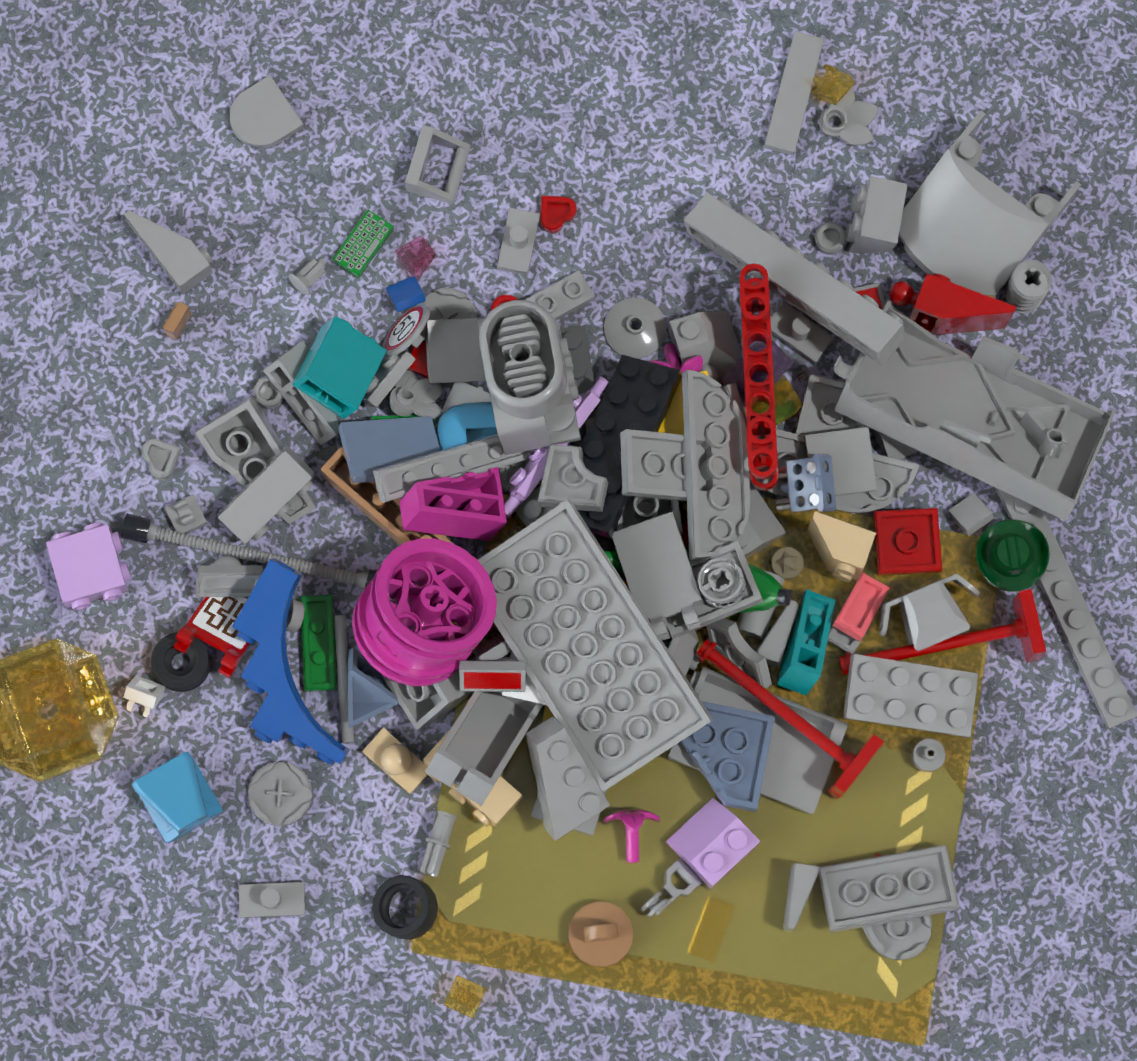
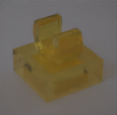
(832, 85)
(465, 997)

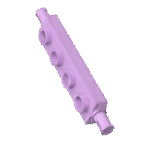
(526, 479)

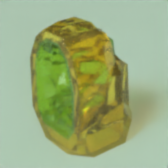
(786, 401)

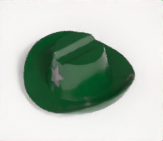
(1012, 555)

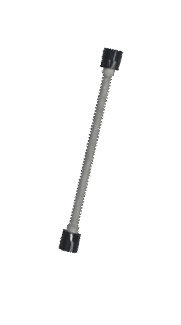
(141, 529)

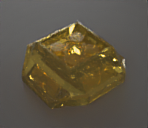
(84, 715)

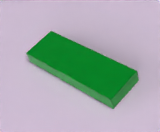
(319, 644)

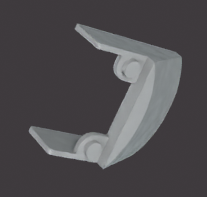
(971, 226)

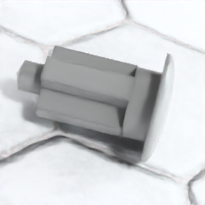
(308, 275)

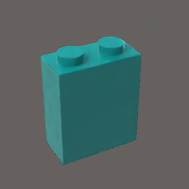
(339, 367)

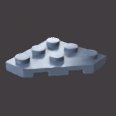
(732, 753)

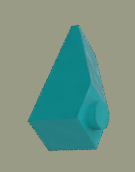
(807, 643)

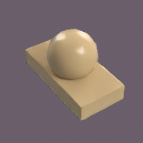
(396, 761)

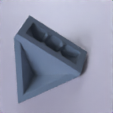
(366, 690)

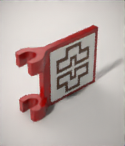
(213, 625)

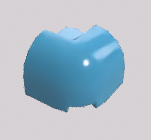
(465, 424)

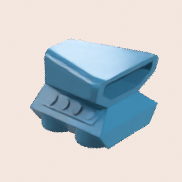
(177, 797)

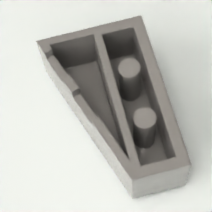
(563, 779)

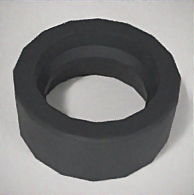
(382, 902)

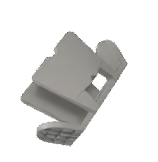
(929, 613)

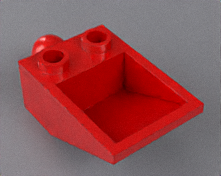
(950, 308)

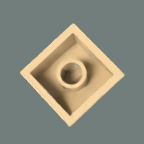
(840, 545)

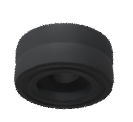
(180, 680)

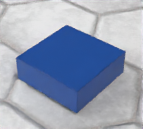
(406, 294)

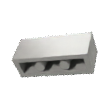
(267, 495)

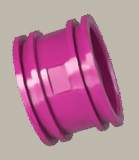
(414, 633)

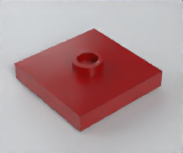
(907, 541)

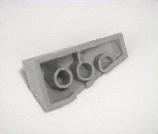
(244, 445)

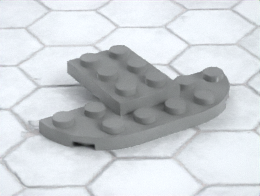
(818, 416)
(700, 467)

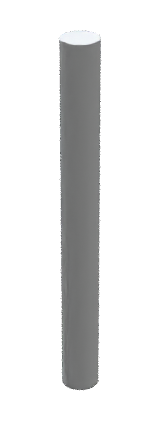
(342, 656)

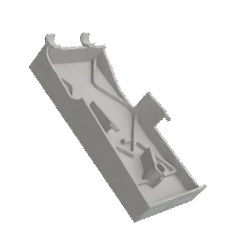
(978, 415)

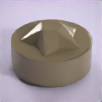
(787, 563)

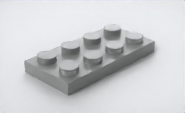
(910, 696)

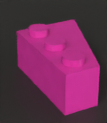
(456, 506)

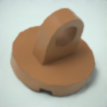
(600, 934)

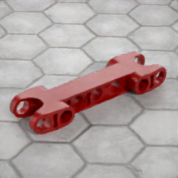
(757, 327)

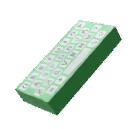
(363, 244)

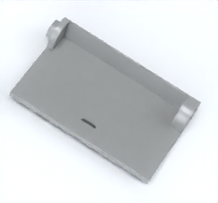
(794, 764)

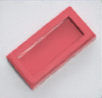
(861, 606)

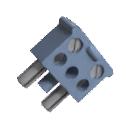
(808, 485)

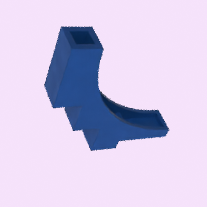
(268, 670)

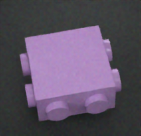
(88, 566)

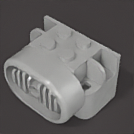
(530, 396)

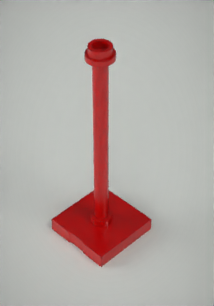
(1024, 627)
(849, 762)

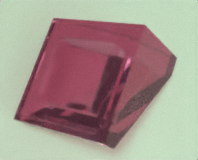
(416, 256)

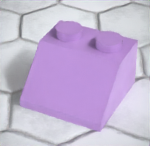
(713, 842)

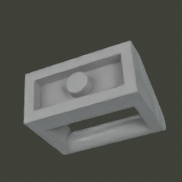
(428, 137)

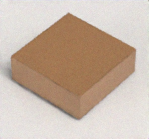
(177, 320)

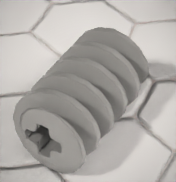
(1028, 286)

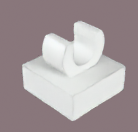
(143, 692)

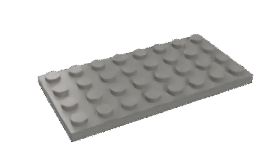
(590, 646)

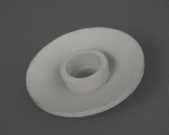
(632, 342)

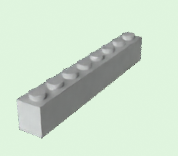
(796, 279)

